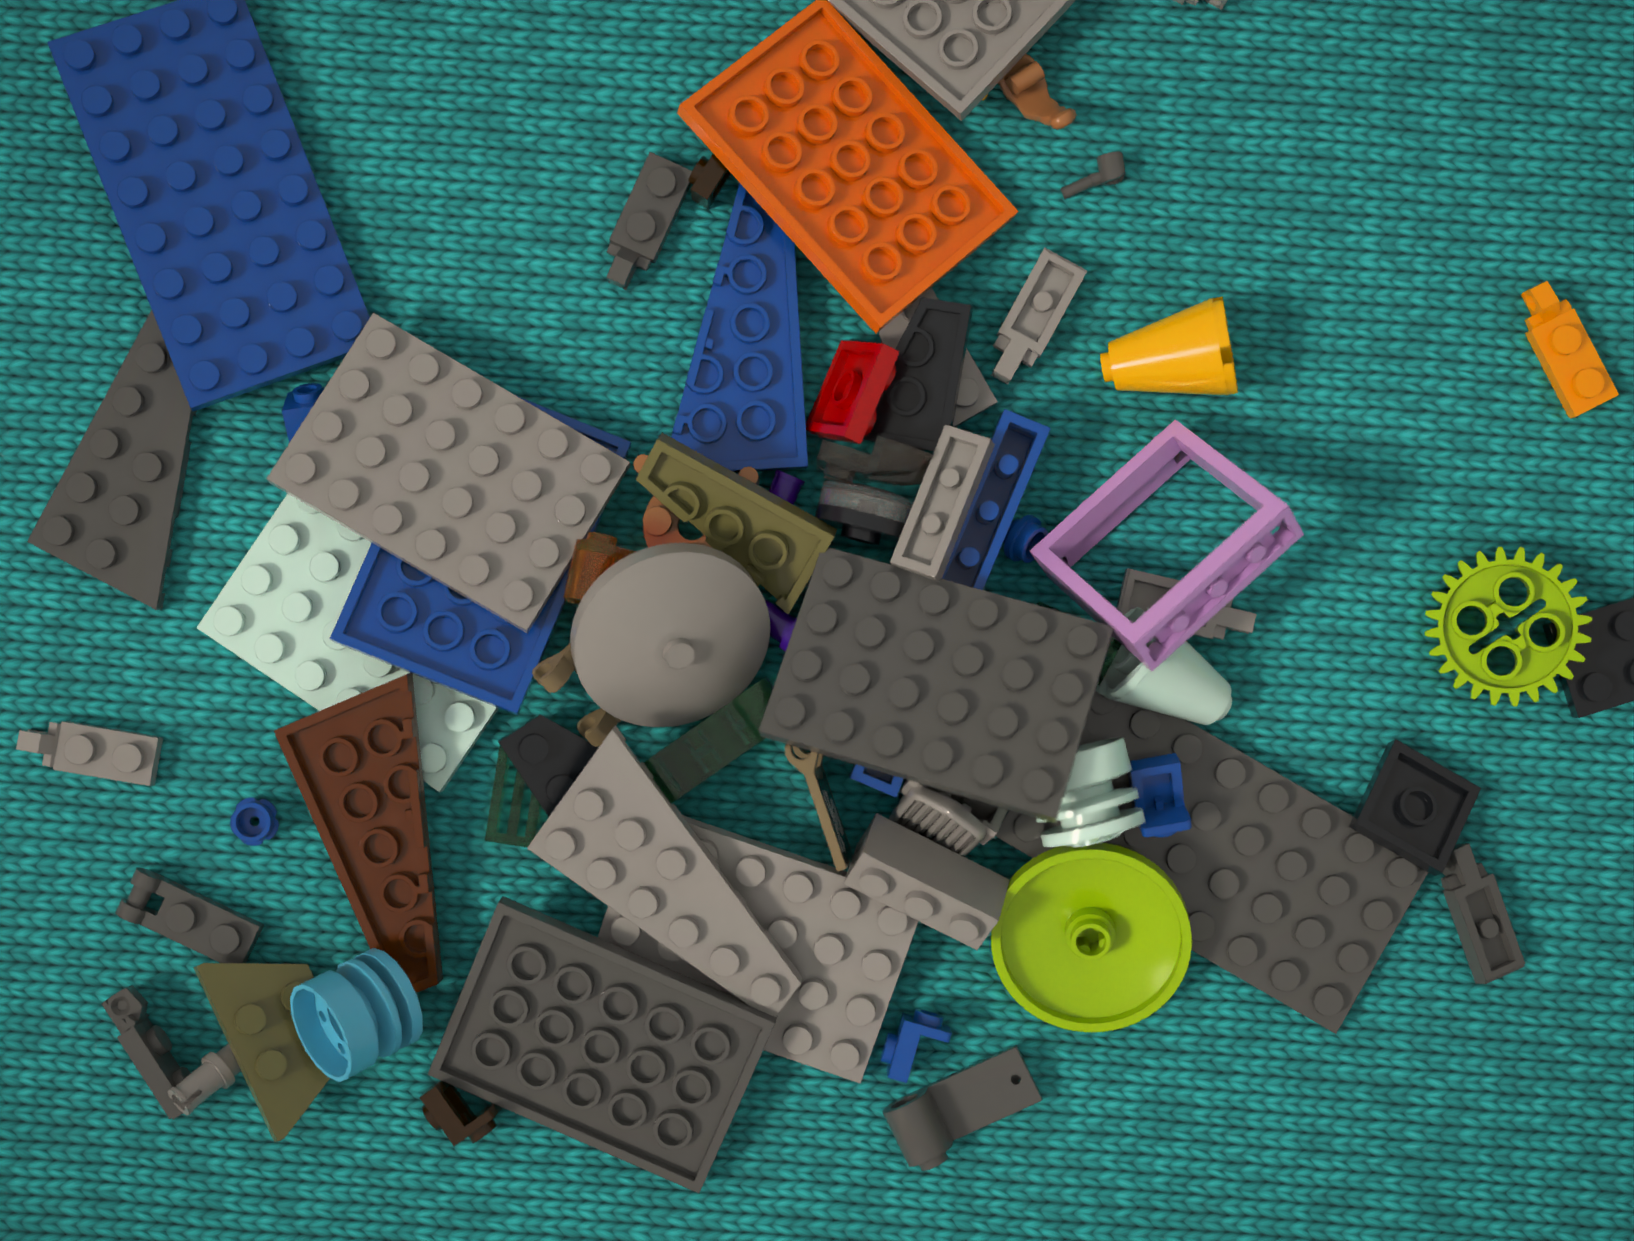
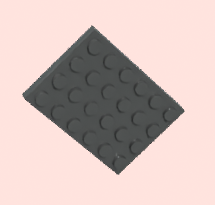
(938, 683)
(601, 1044)

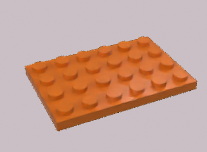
(847, 163)

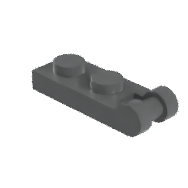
(190, 918)

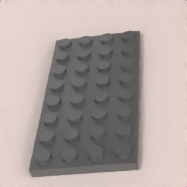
(1265, 871)

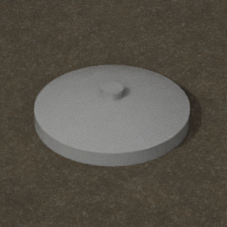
(670, 635)

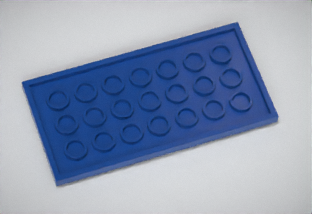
(212, 195)

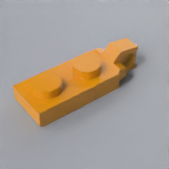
(1566, 352)

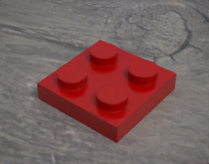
(852, 391)

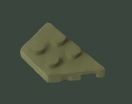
(259, 1027)

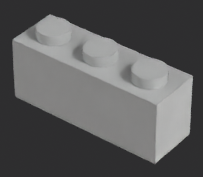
(927, 882)

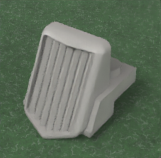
(947, 817)

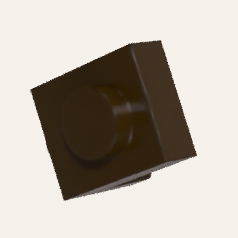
(707, 180)
(449, 1111)

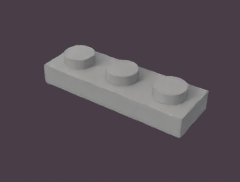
(942, 502)

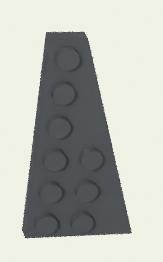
(125, 478)

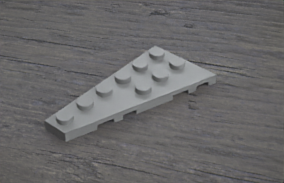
(648, 864)

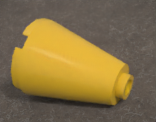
(1176, 354)

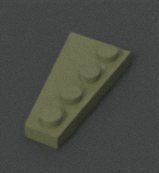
(738, 517)

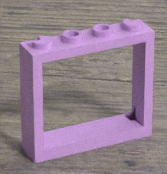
(1203, 589)

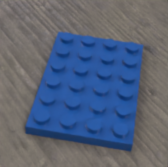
(443, 636)

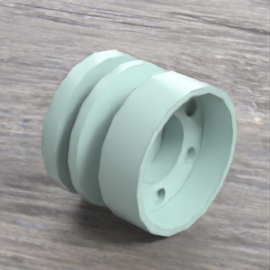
(1090, 801)

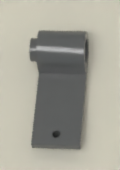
(958, 1105)

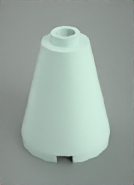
(1178, 687)

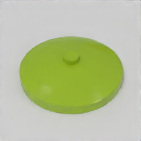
(1091, 937)

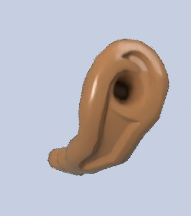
(1029, 92)

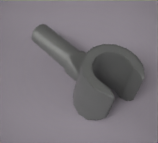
(1111, 172)

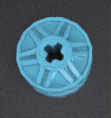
(356, 1014)

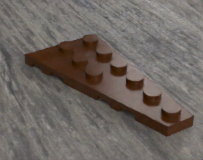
(367, 799)

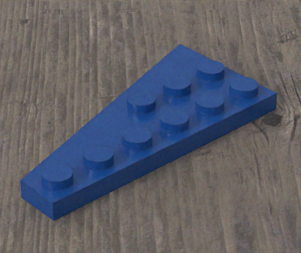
(746, 367)

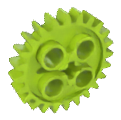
(1533, 663)

